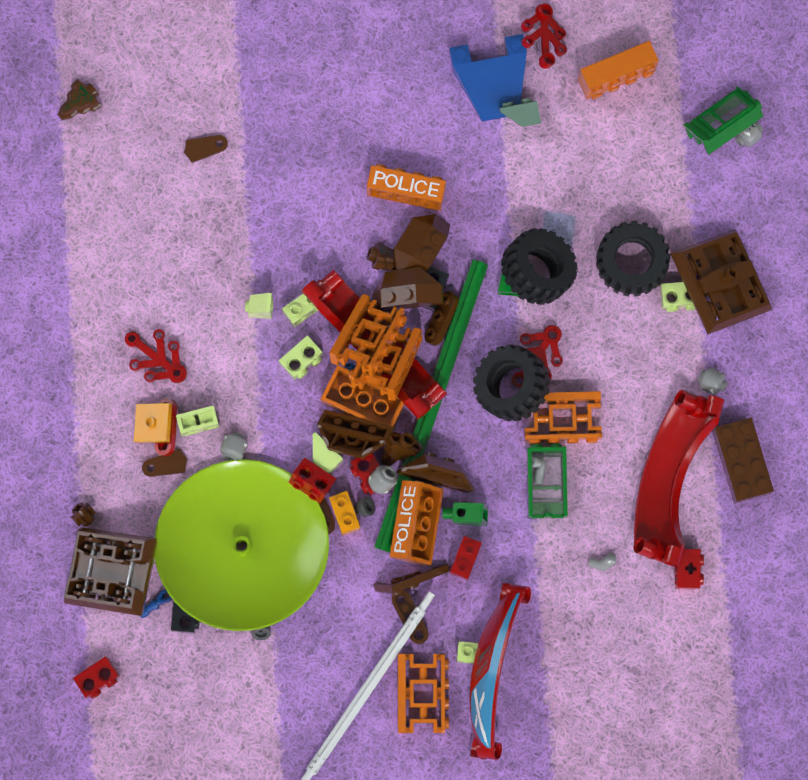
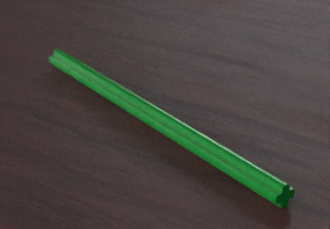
(441, 375)

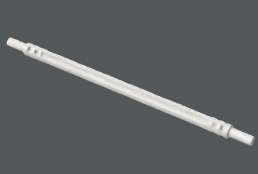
(367, 688)

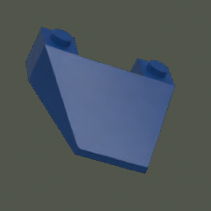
(491, 80)

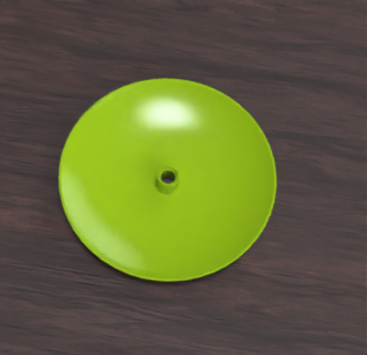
(234, 506)

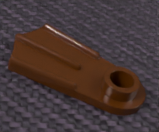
(204, 147)
(166, 465)

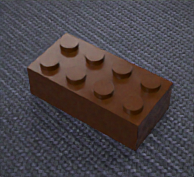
(742, 460)

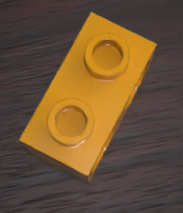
(344, 513)

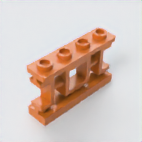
(356, 326)
(399, 366)
(561, 400)
(408, 693)

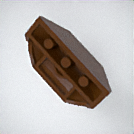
(421, 242)
(407, 290)
(352, 434)
(438, 472)

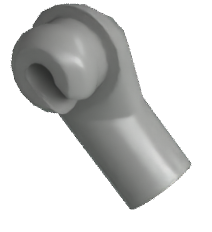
(540, 464)
(603, 564)

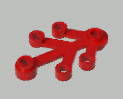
(544, 14)
(540, 350)
(158, 358)

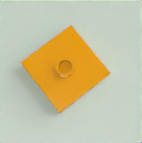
(152, 423)

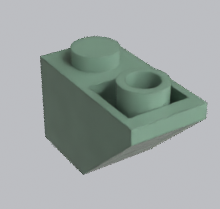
(523, 113)

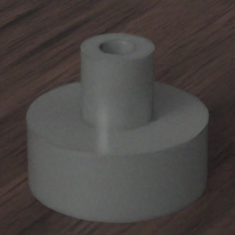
(365, 507)
(261, 634)

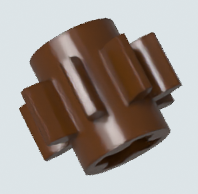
(83, 514)

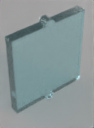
(560, 224)

